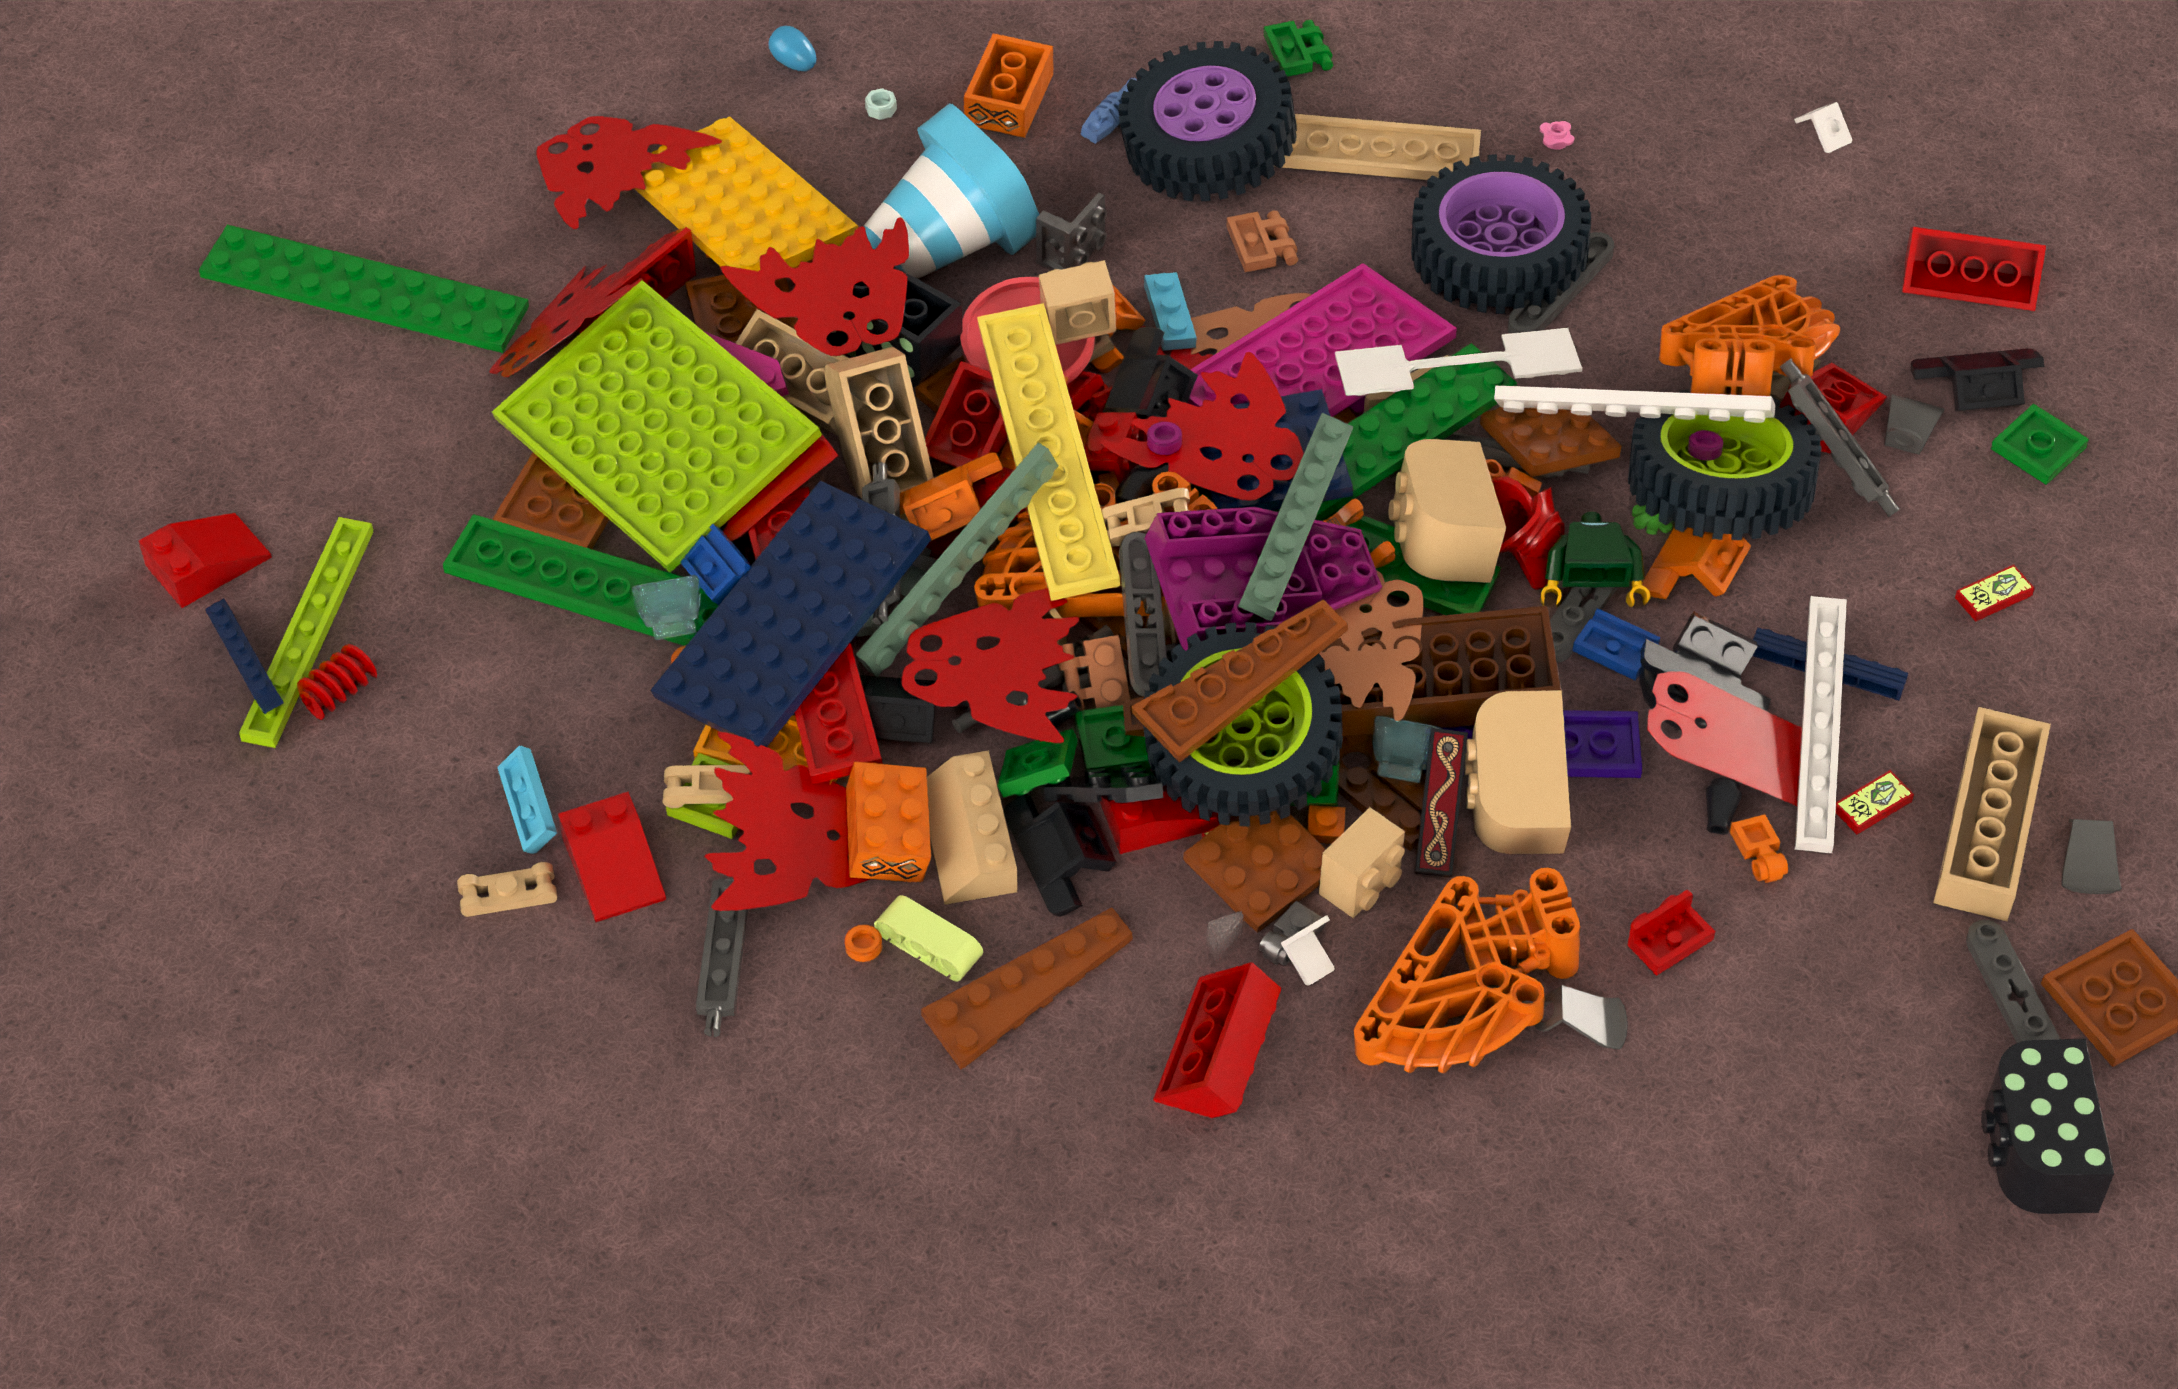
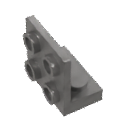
(1070, 244)

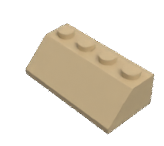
(969, 830)

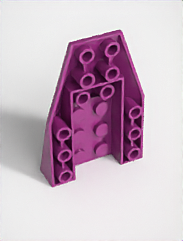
(1211, 554)

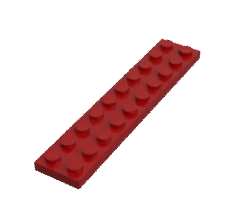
(835, 714)

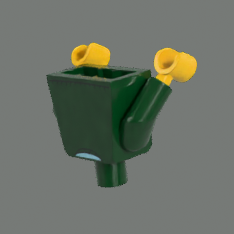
(1595, 556)

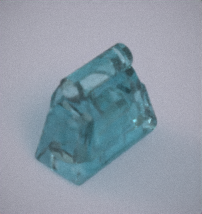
(669, 606)
(1401, 744)

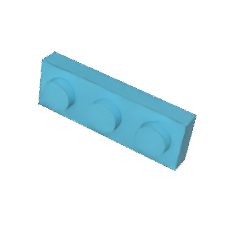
(1170, 310)
(527, 800)

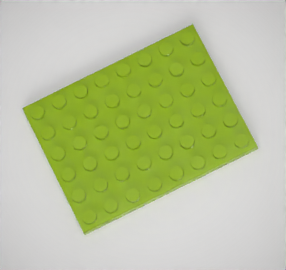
(656, 424)

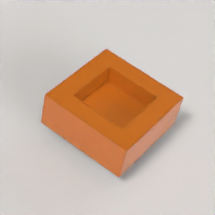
(1326, 822)

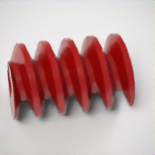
(334, 678)

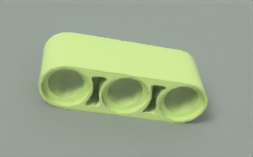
(930, 937)

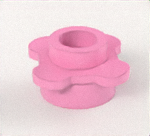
(1557, 134)

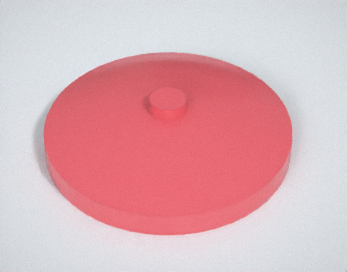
(1012, 295)

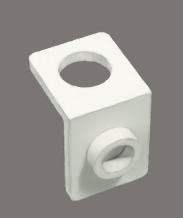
(1829, 126)
(1308, 954)

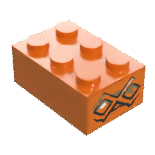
(1009, 85)
(888, 822)

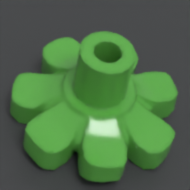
(1652, 523)

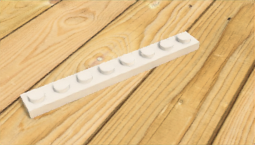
(1648, 404)
(1820, 725)

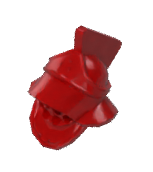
(1530, 527)

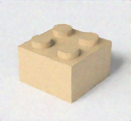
(1078, 301)
(1362, 863)

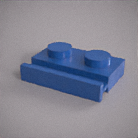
(716, 564)
(1613, 643)

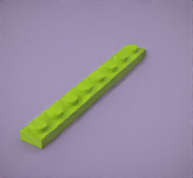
(309, 628)

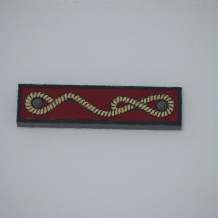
(1441, 802)

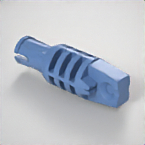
(1104, 117)

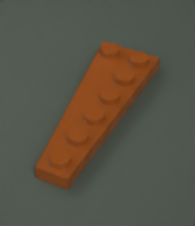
(1213, 697)
(992, 1005)

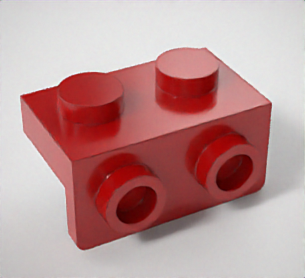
(1111, 427)
(1669, 933)

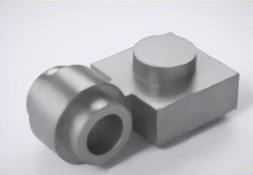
(1290, 923)

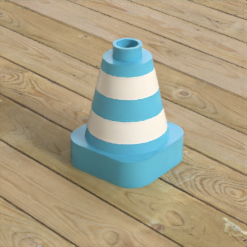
(956, 197)

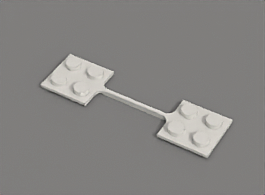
(1389, 371)

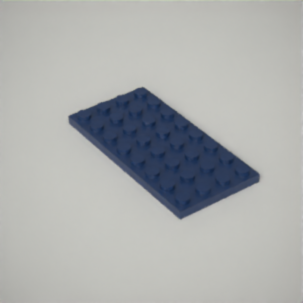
(791, 615)

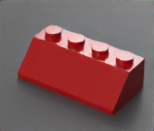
(662, 266)
(1973, 268)
(1219, 1041)

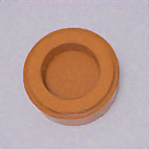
(863, 943)

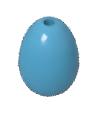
(792, 48)

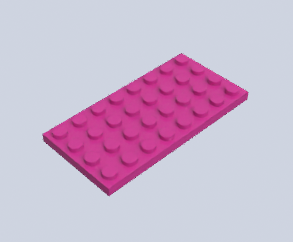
(1344, 315)

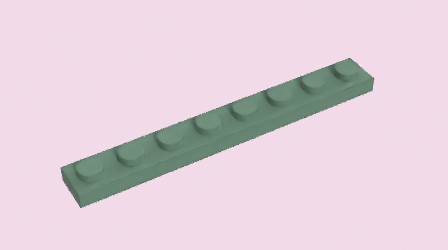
(1295, 517)
(957, 559)

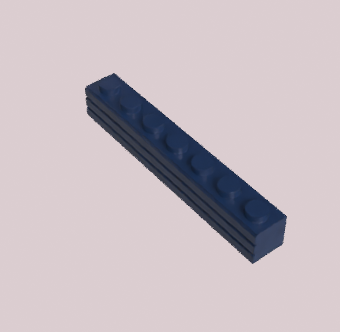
(244, 656)
(1856, 671)

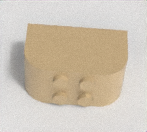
(878, 418)
(1447, 511)
(1519, 773)

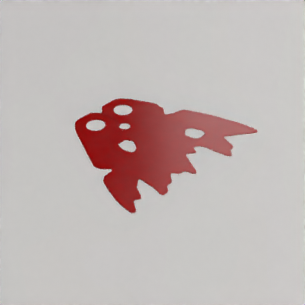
(617, 161)
(826, 288)
(582, 305)
(1227, 429)
(989, 675)
(776, 833)

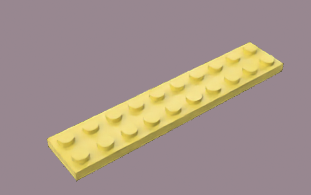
(1039, 409)

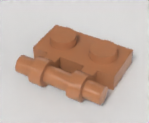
(1253, 244)
(1104, 670)

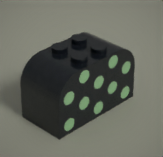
(927, 333)
(2048, 1128)

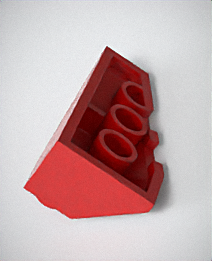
(1152, 822)

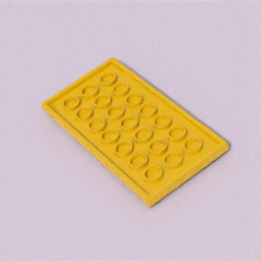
(743, 201)

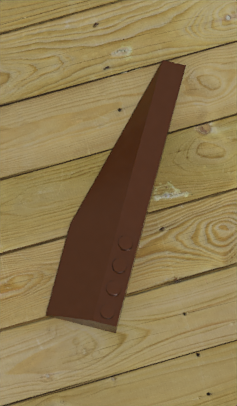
(1457, 668)

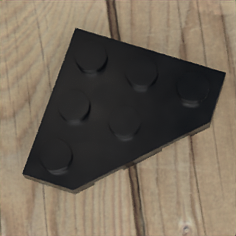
(1123, 786)

